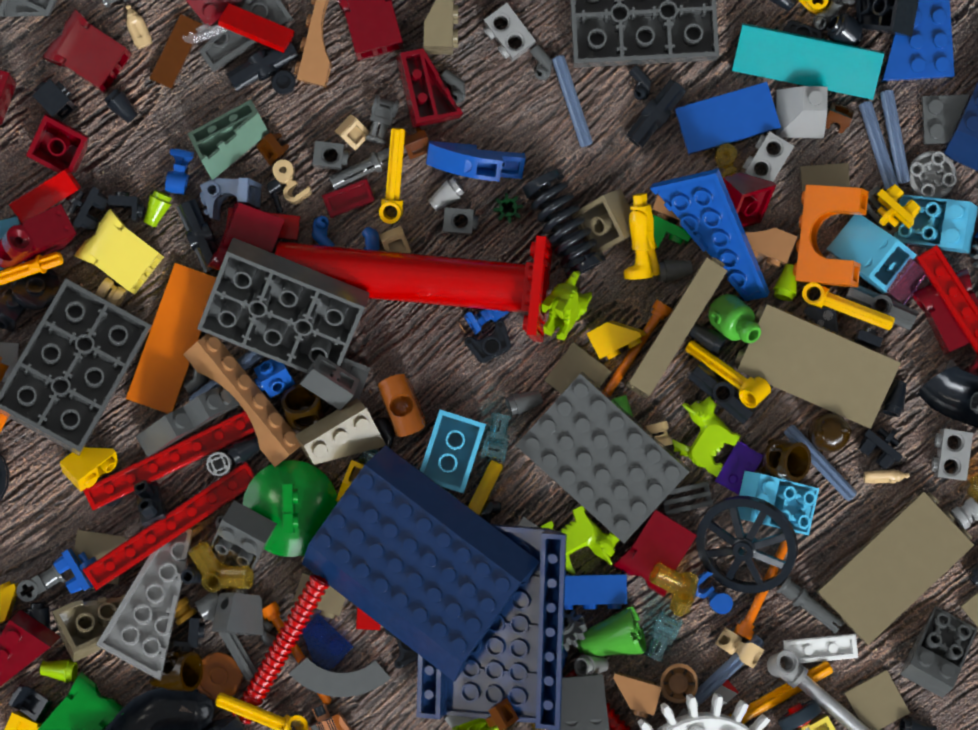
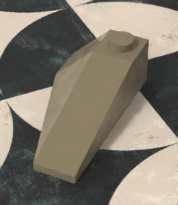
(84, 623)

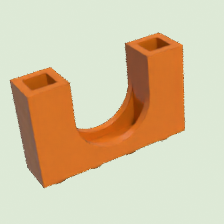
(820, 204)

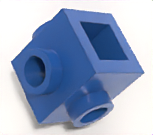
(273, 377)

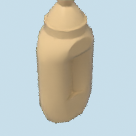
(137, 29)
(884, 476)

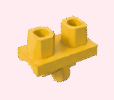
(889, 200)

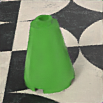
(615, 636)

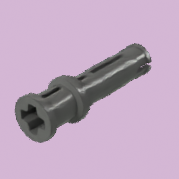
(375, 162)
(800, 597)

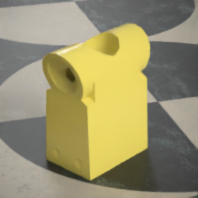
(119, 253)

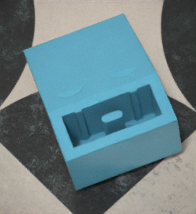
(940, 223)
(877, 251)
(791, 498)

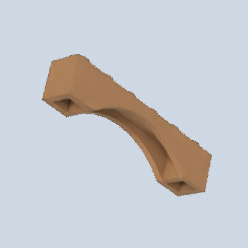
(315, 63)
(771, 244)
(273, 433)

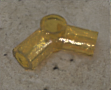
(217, 574)
(681, 585)

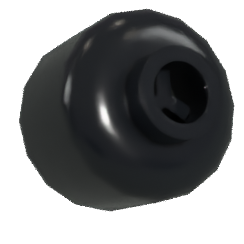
(845, 29)

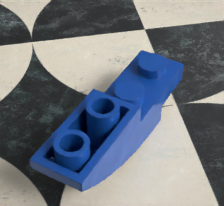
(475, 163)

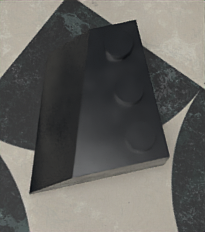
(887, 16)

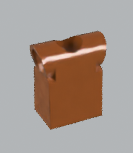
(402, 405)

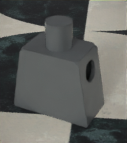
(239, 613)

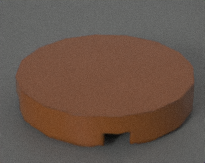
(219, 675)

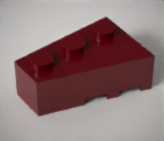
(424, 91)
(22, 643)

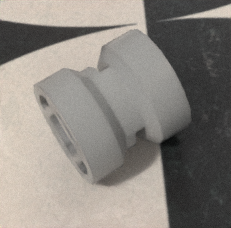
(219, 464)
(966, 514)

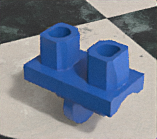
(70, 561)

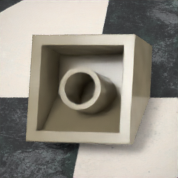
(607, 219)

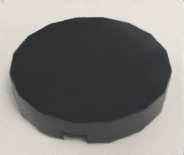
(36, 290)

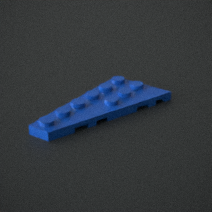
(928, 50)
(713, 223)

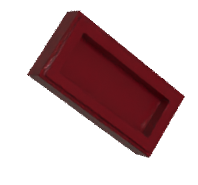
(348, 198)

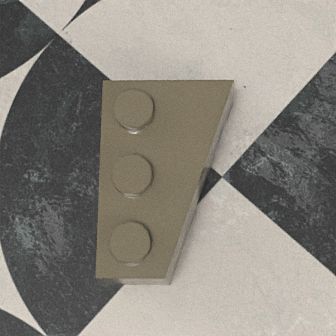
(341, 434)

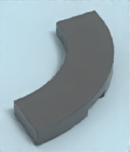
(339, 683)

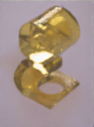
(725, 158)

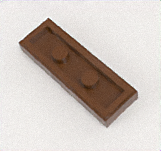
(174, 53)

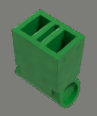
(83, 708)

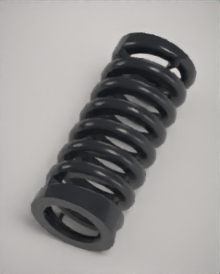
(557, 230)

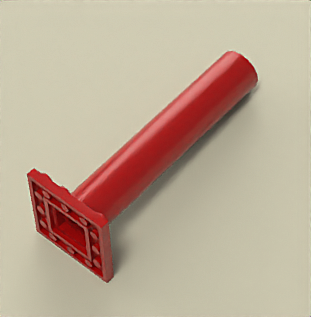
(438, 278)

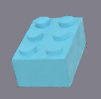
(452, 450)

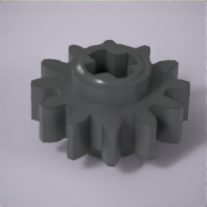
(573, 629)

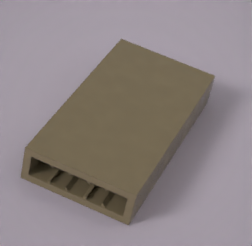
(676, 327)
(818, 365)
(895, 567)

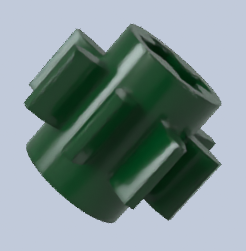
(509, 215)

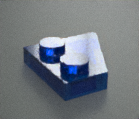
(325, 643)

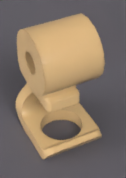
(284, 173)
(748, 652)

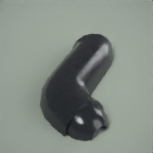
(951, 394)
(160, 711)

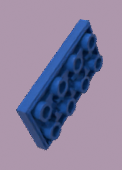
(727, 118)

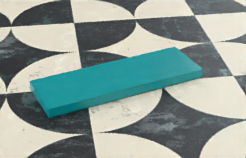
(807, 61)

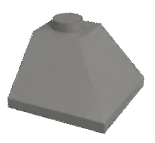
(802, 112)

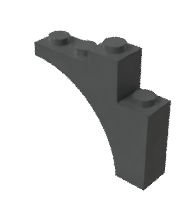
(186, 419)

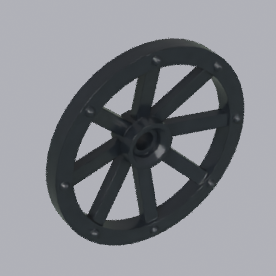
(747, 541)

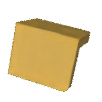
(20, 721)

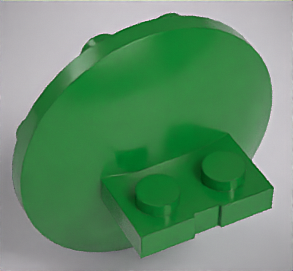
(294, 498)

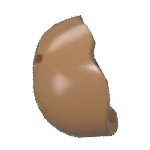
(678, 683)

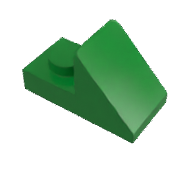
(675, 233)

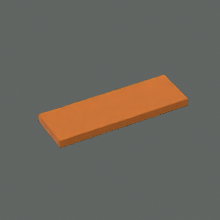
(173, 332)

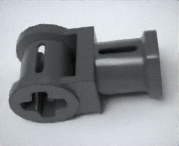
(381, 118)
(40, 583)

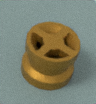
(184, 611)

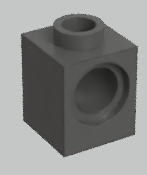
(322, 148)
(449, 217)

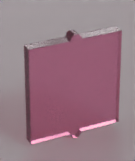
(906, 281)

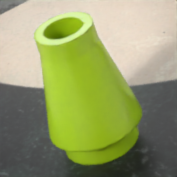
(157, 207)
(786, 285)
(60, 670)

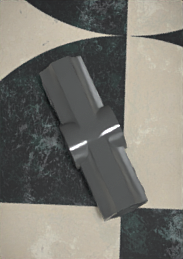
(903, 314)

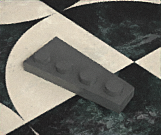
(229, 45)

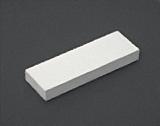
(823, 648)

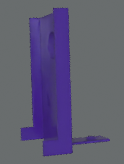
(739, 460)

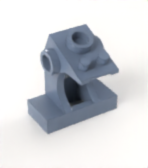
(245, 189)

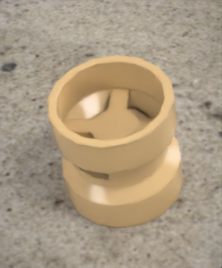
(110, 292)
(664, 438)

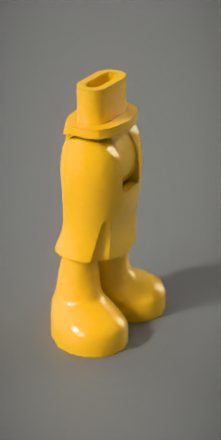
(643, 243)

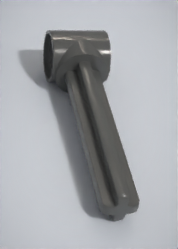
(207, 609)

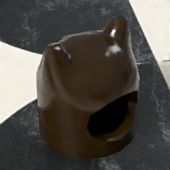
(301, 408)
(829, 433)
(786, 459)
(181, 671)

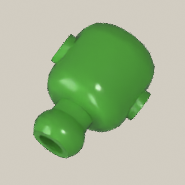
(734, 319)

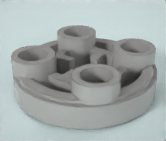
(932, 174)

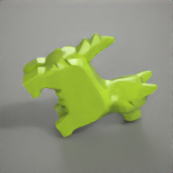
(565, 307)
(711, 438)
(586, 533)

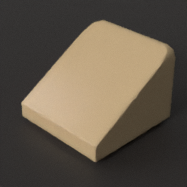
(352, 132)
(395, 240)

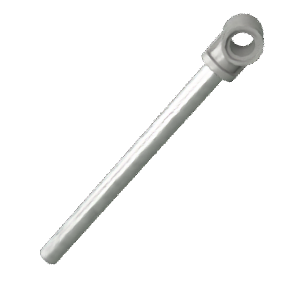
(796, 675)

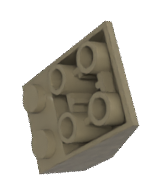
(439, 28)

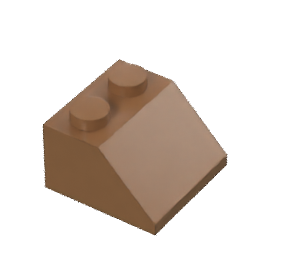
(638, 693)

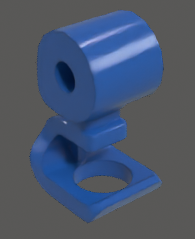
(177, 179)
(476, 321)
(718, 601)

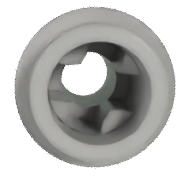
(448, 193)
(590, 665)

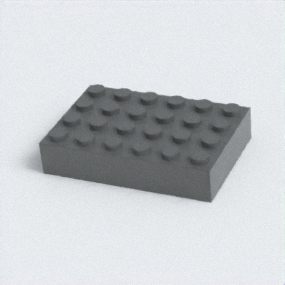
(643, 32)
(281, 308)
(72, 366)
(603, 457)

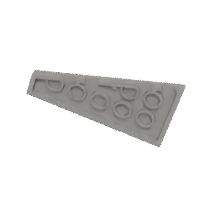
(146, 615)

